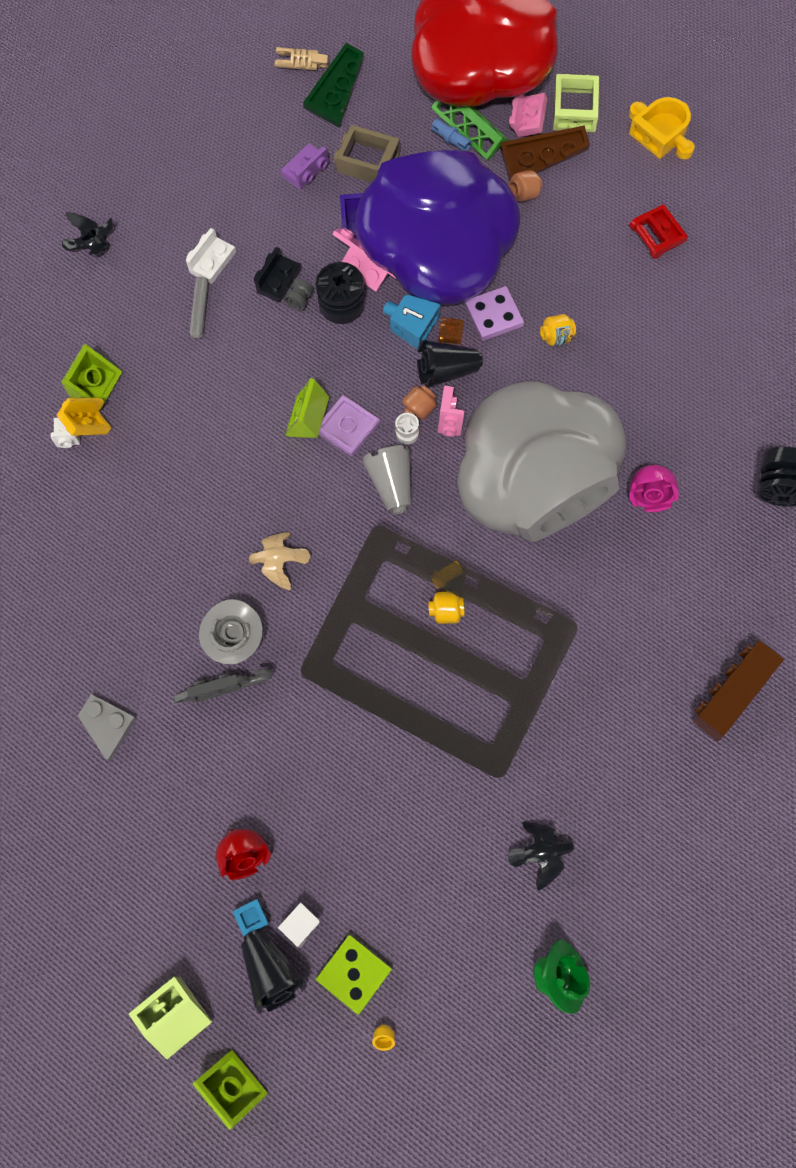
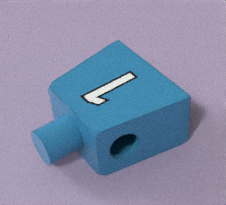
(412, 318)

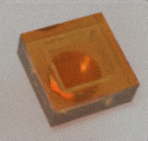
(451, 330)

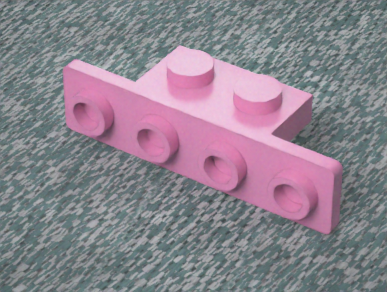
(371, 273)

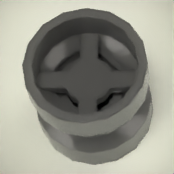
(299, 293)

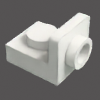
(62, 437)

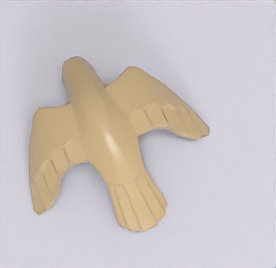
(274, 557)

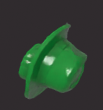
(562, 977)

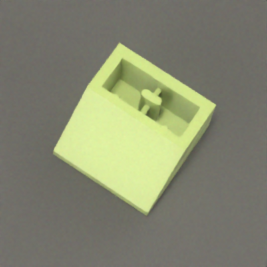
(170, 1017)

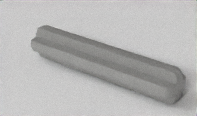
(199, 307)

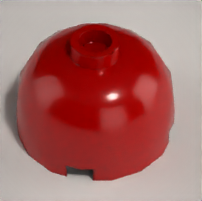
(240, 853)

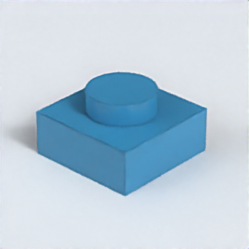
(250, 917)

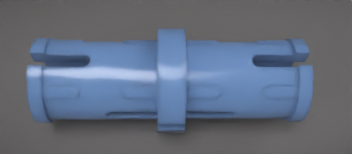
(451, 135)

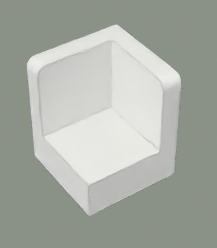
(299, 925)

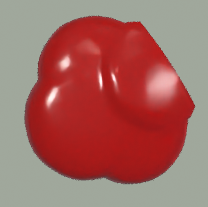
(483, 48)

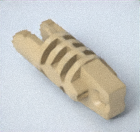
(301, 59)

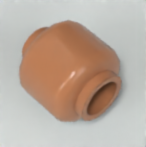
(525, 185)
(419, 402)

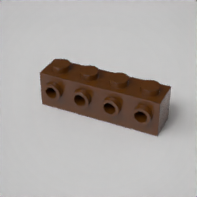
(738, 690)

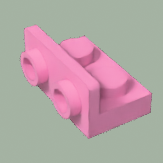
(450, 418)

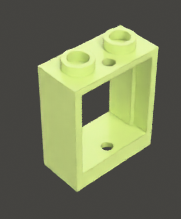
(565, 118)

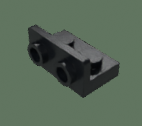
(276, 275)

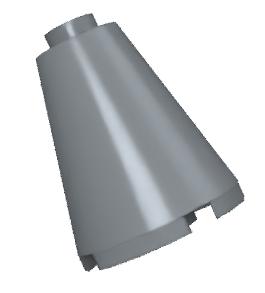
(391, 476)

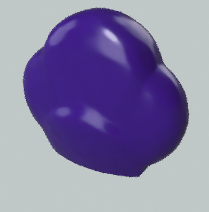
(438, 224)

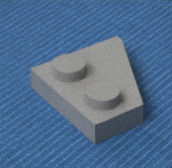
(105, 725)

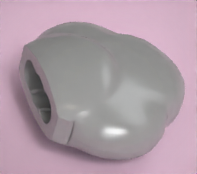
(539, 459)

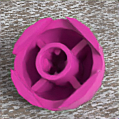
(653, 488)

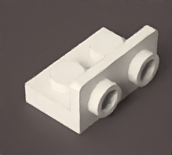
(209, 256)

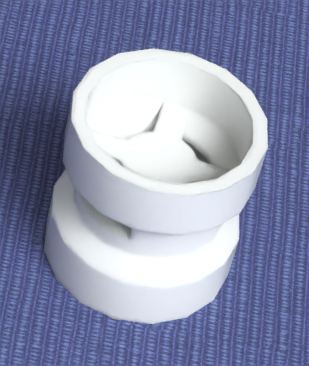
(405, 423)

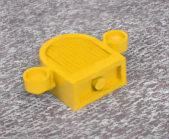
(662, 126)

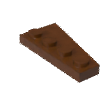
(543, 150)

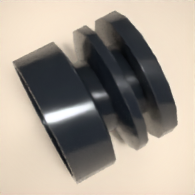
(340, 292)
(778, 477)

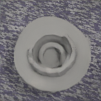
(230, 632)

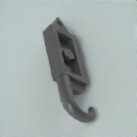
(223, 685)

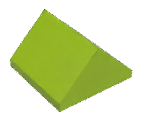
(90, 376)
(308, 411)
(230, 1089)

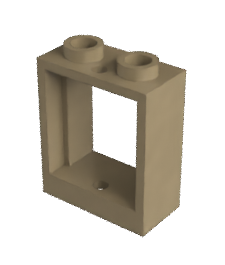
(366, 137)

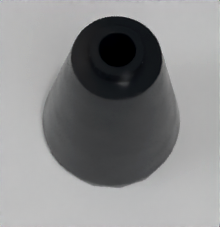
(446, 362)
(269, 972)

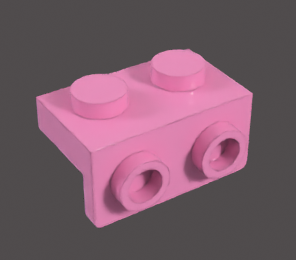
(528, 114)

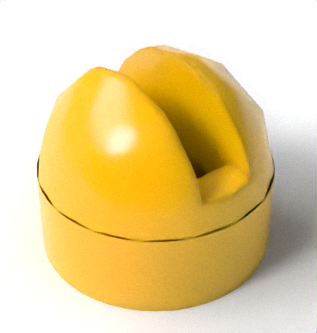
(383, 1038)

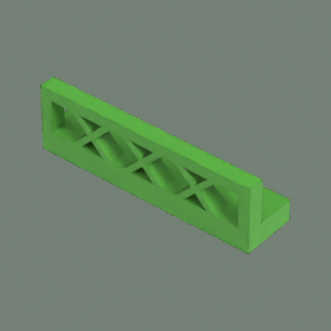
(477, 119)

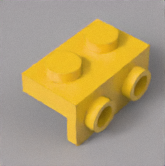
(83, 417)

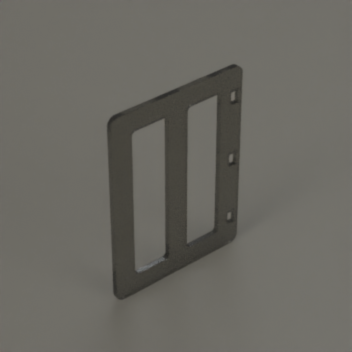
(497, 599)

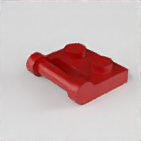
(663, 226)

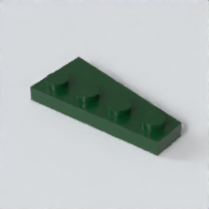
(334, 88)

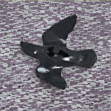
(91, 235)
(544, 850)

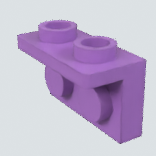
(305, 165)

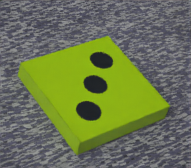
(353, 974)

